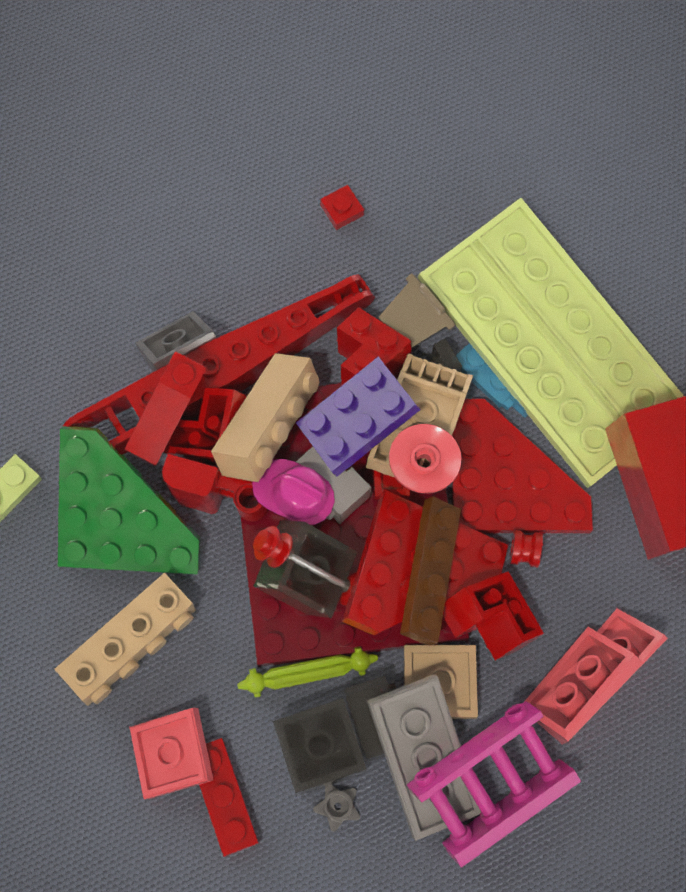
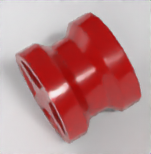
(526, 548)

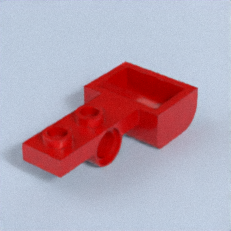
(203, 487)

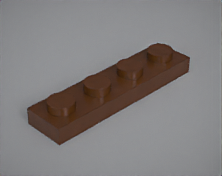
(430, 571)

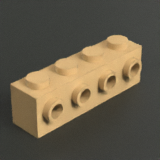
(266, 417)
(126, 639)

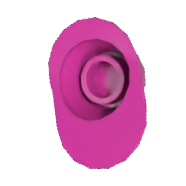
(294, 492)

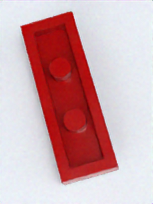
(226, 803)

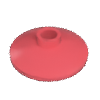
(428, 443)

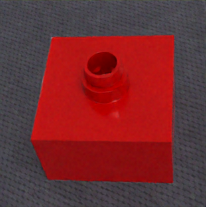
(652, 467)

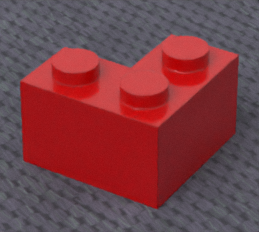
(365, 338)
(197, 438)
(496, 611)

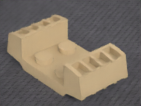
(439, 396)

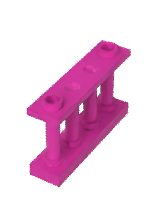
(512, 811)

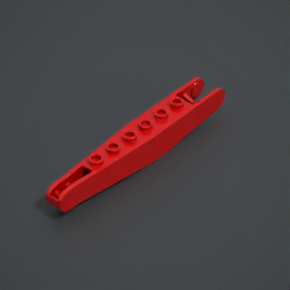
(238, 356)

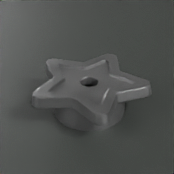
(334, 816)

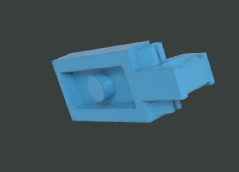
(486, 380)

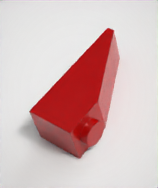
(165, 408)

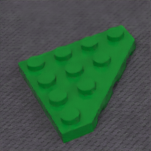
(113, 514)

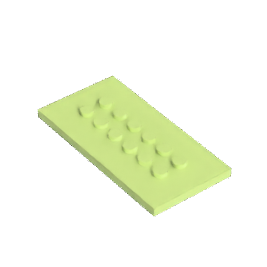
(547, 336)

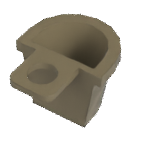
(416, 313)

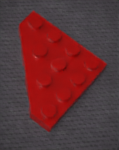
(510, 481)
(387, 563)

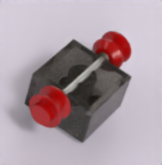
(304, 567)

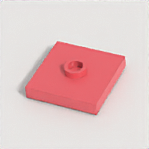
(171, 753)

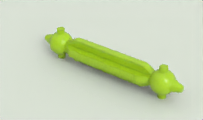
(307, 671)

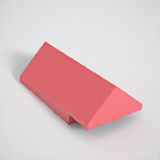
(592, 673)

